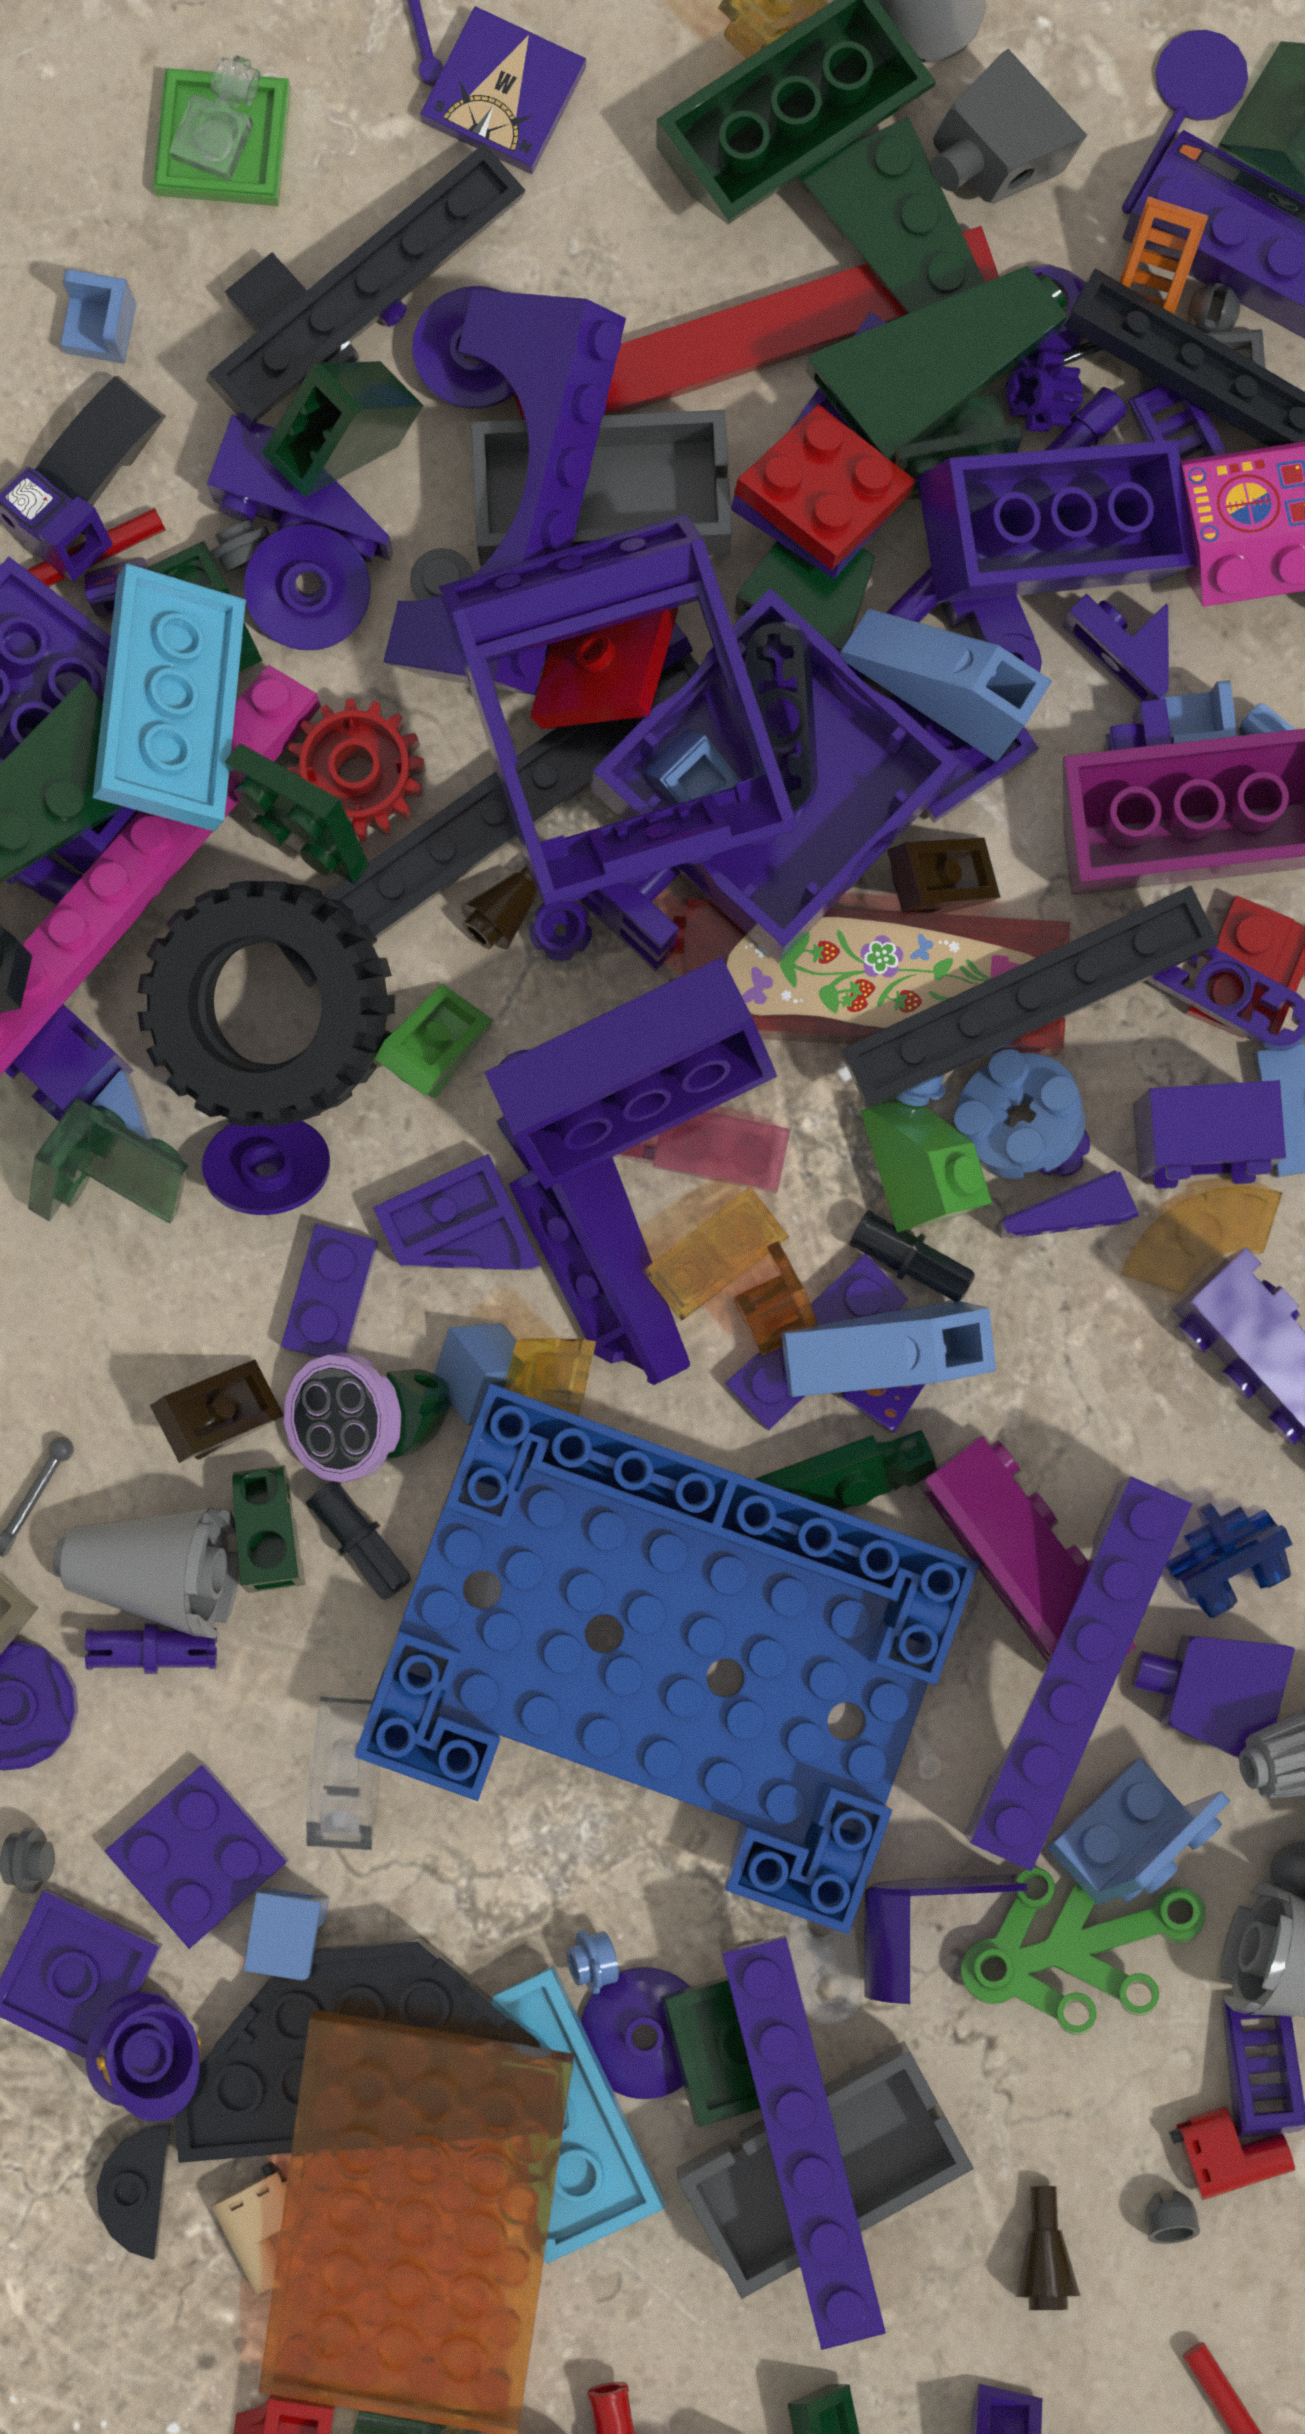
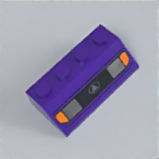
(1250, 233)

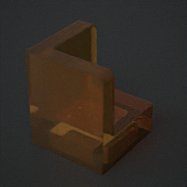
(775, 1304)

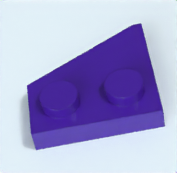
(458, 1223)

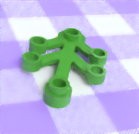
(1071, 1951)

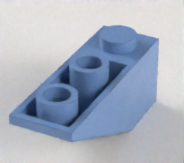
(949, 677)
(890, 1349)

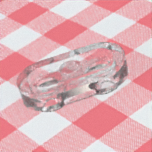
(821, 1957)

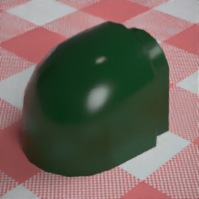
(422, 1408)

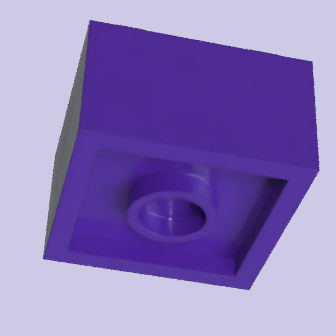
(1209, 1131)

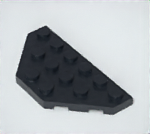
(255, 2070)

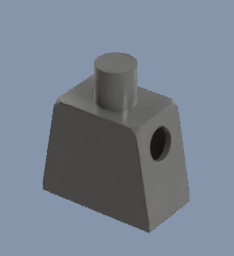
(1004, 134)

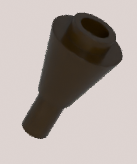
(500, 910)
(1046, 2265)

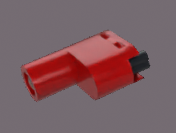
(1220, 2161)

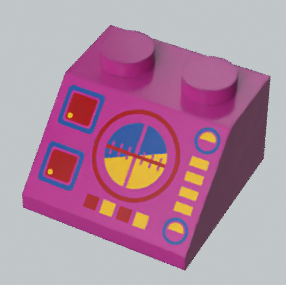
(1247, 523)

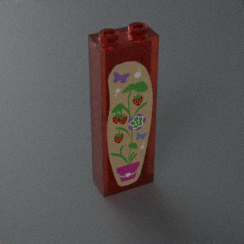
(867, 968)

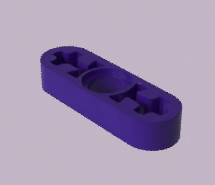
(1257, 1028)

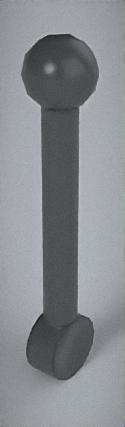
(60, 1450)

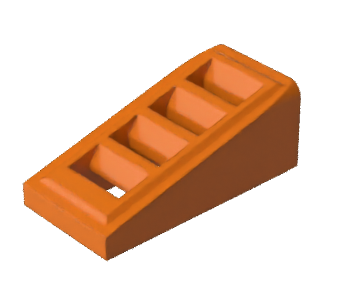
(1174, 214)

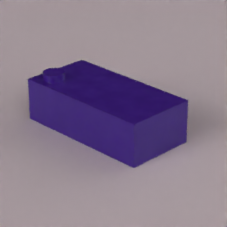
(1056, 520)
(631, 1073)

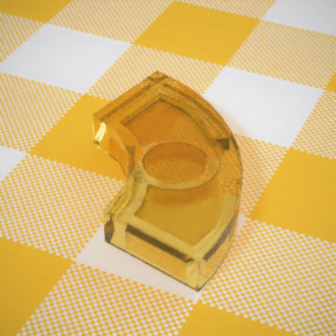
(1198, 1231)

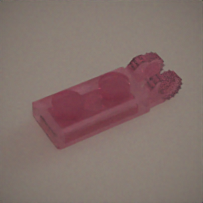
(720, 1151)

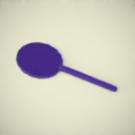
(1200, 80)

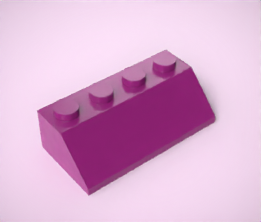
(1185, 811)
(1009, 1538)

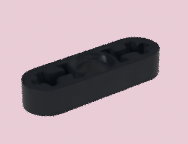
(798, 666)

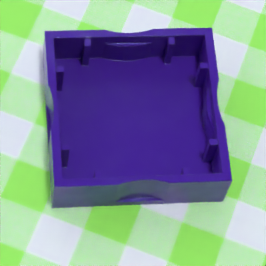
(871, 786)

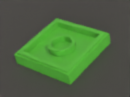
(261, 162)

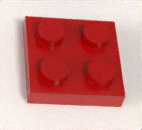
(824, 487)

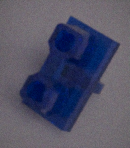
(1226, 1548)

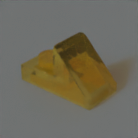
(763, 21)
(551, 1371)

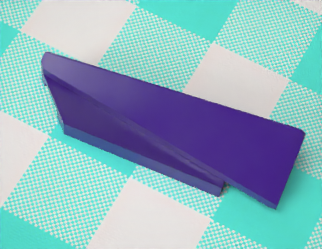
(599, 1262)

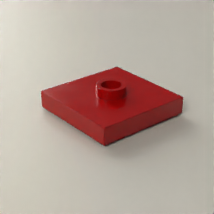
(604, 673)

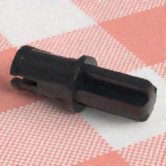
(911, 1257)
(359, 1540)

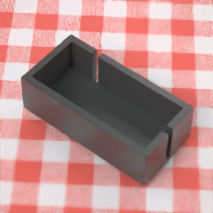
(638, 476)
(889, 2152)

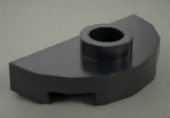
(133, 2190)

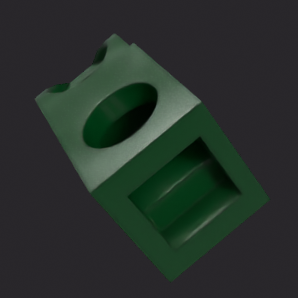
(266, 1530)

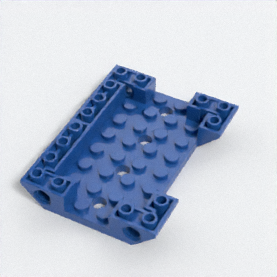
(694, 1575)

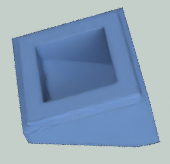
(690, 769)
(123, 1099)

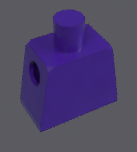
(1217, 1688)

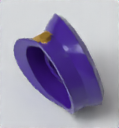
(144, 2056)

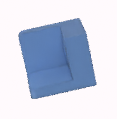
(97, 316)
(1202, 714)
(473, 1360)
(284, 1932)

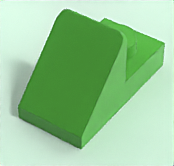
(434, 1041)

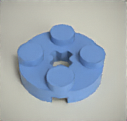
(1012, 1081)

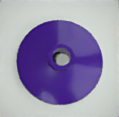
(443, 367)
(301, 618)
(266, 1167)
(610, 2023)

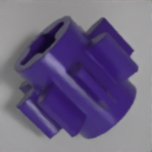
(1044, 392)

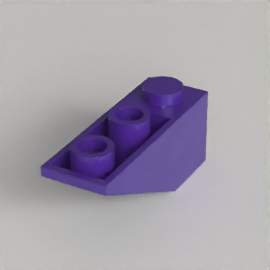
(251, 486)

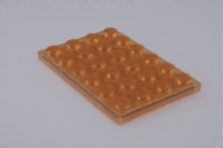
(415, 2222)

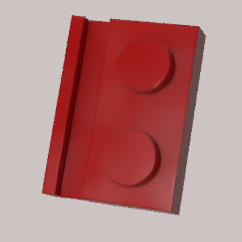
(1265, 943)

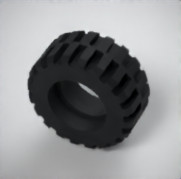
(185, 1021)

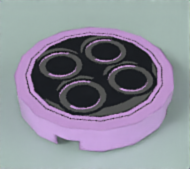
(341, 1417)

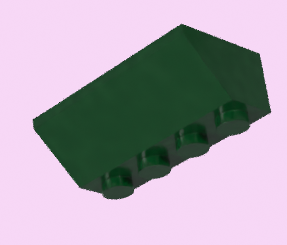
(790, 106)

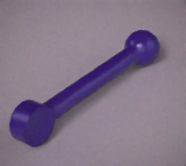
(429, 67)

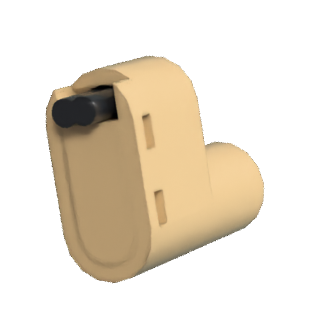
(250, 2219)

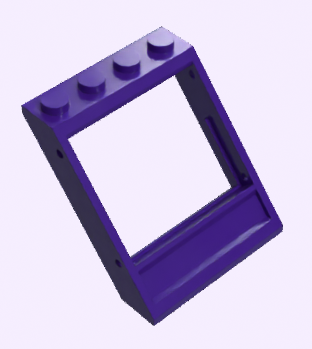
(586, 592)

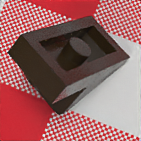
(943, 875)
(216, 1411)

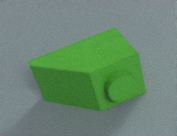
(924, 1165)

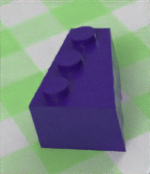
(67, 1063)

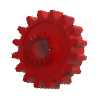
(370, 737)

